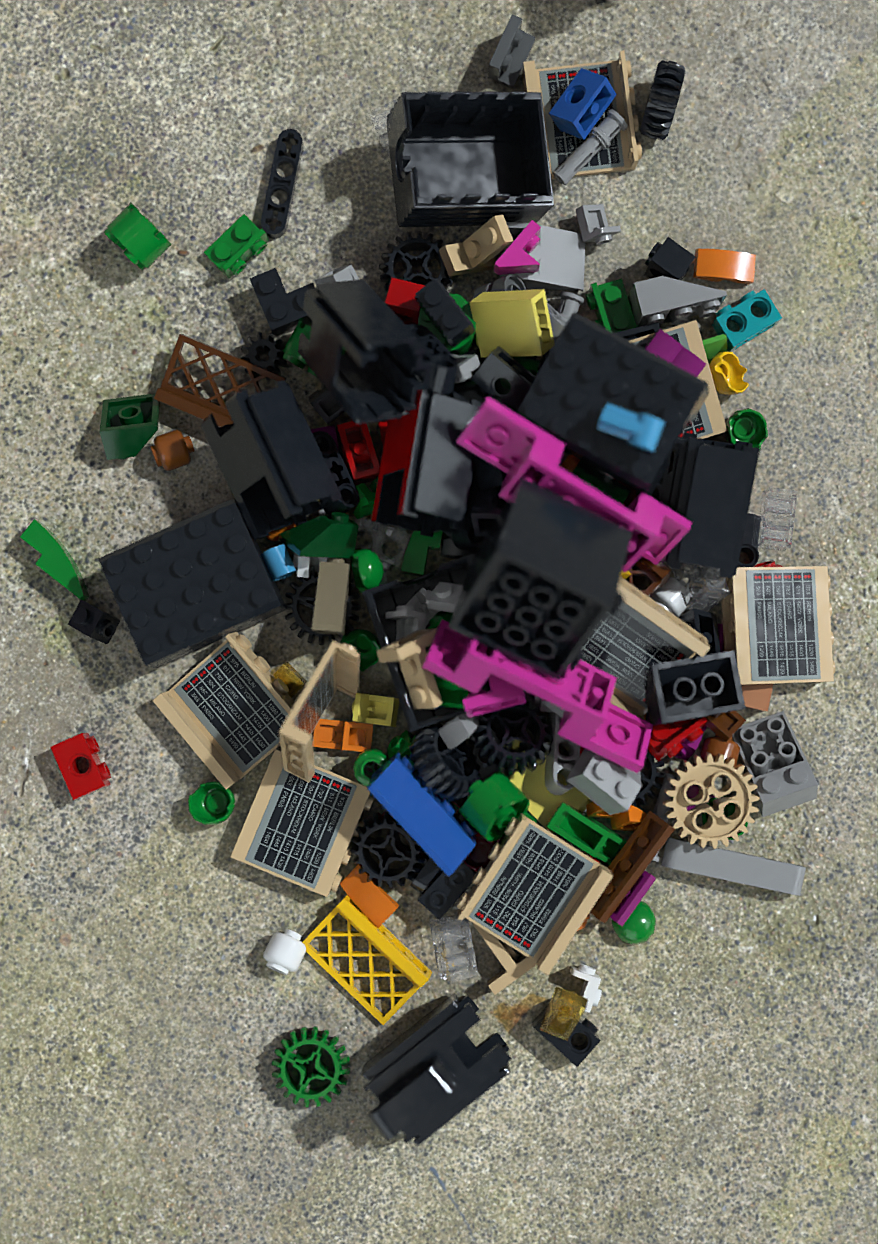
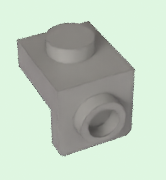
(595, 225)

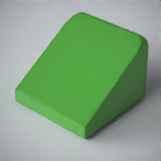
(714, 346)

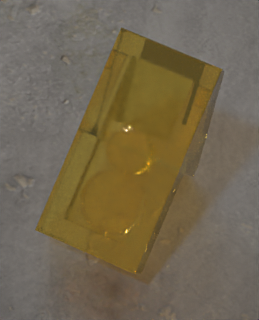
(563, 1013)

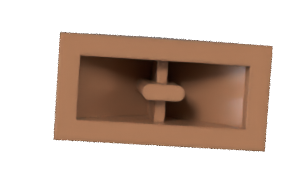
(757, 696)

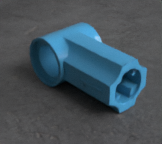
(639, 429)
(278, 563)

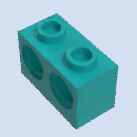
(749, 325)

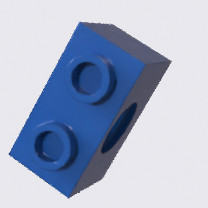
(582, 103)

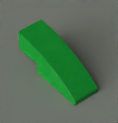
(417, 552)
(55, 559)
(586, 833)

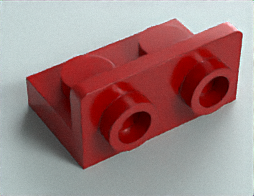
(669, 737)

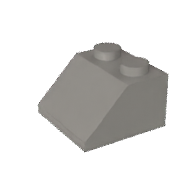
(605, 782)

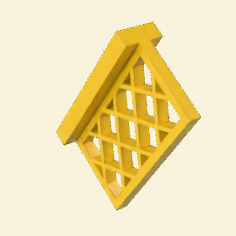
(387, 946)

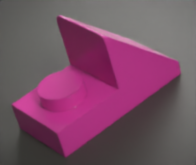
(515, 258)
(502, 696)

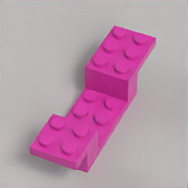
(534, 455)
(582, 693)

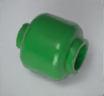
(361, 764)

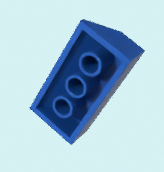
(422, 813)

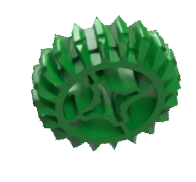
(322, 1072)

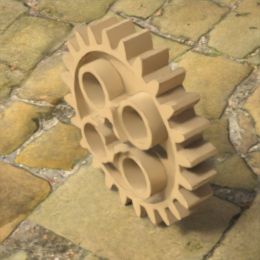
(717, 826)

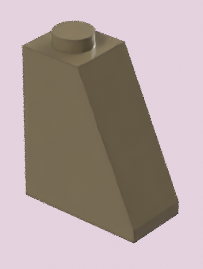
(331, 597)

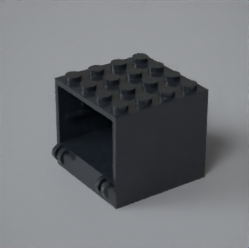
(542, 580)

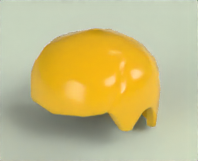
(728, 374)

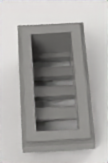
(458, 729)

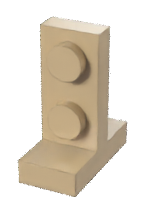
(478, 250)
(411, 655)
(505, 955)

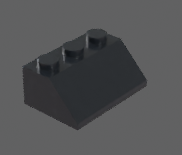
(693, 688)

